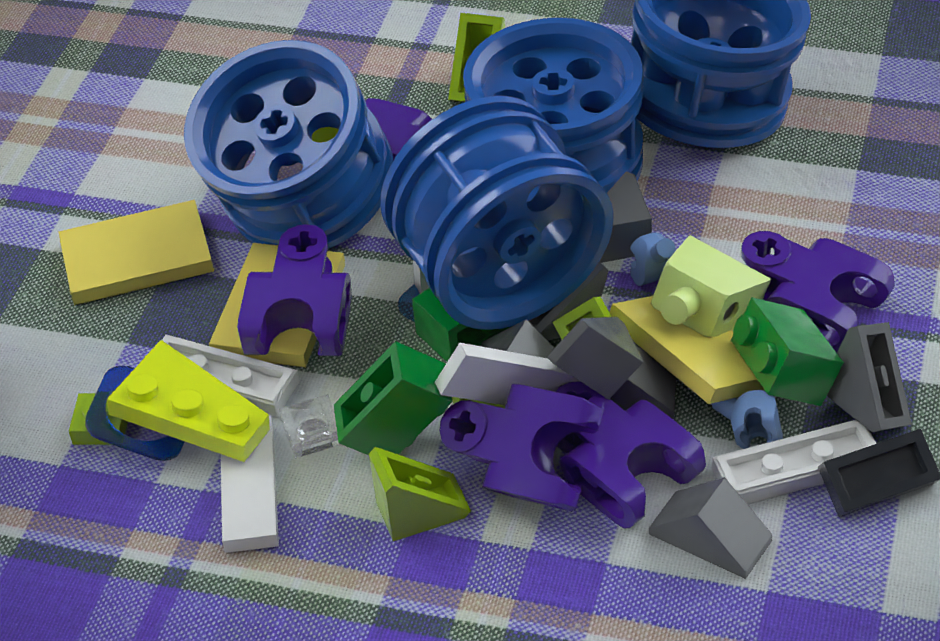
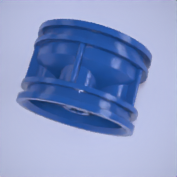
(717, 67)
(578, 79)
(272, 105)
(495, 212)

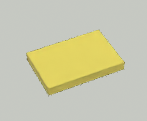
(135, 252)
(289, 347)
(702, 363)

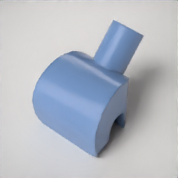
(651, 256)
(752, 416)

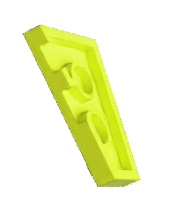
(188, 404)

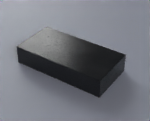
(879, 472)

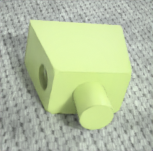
(706, 288)

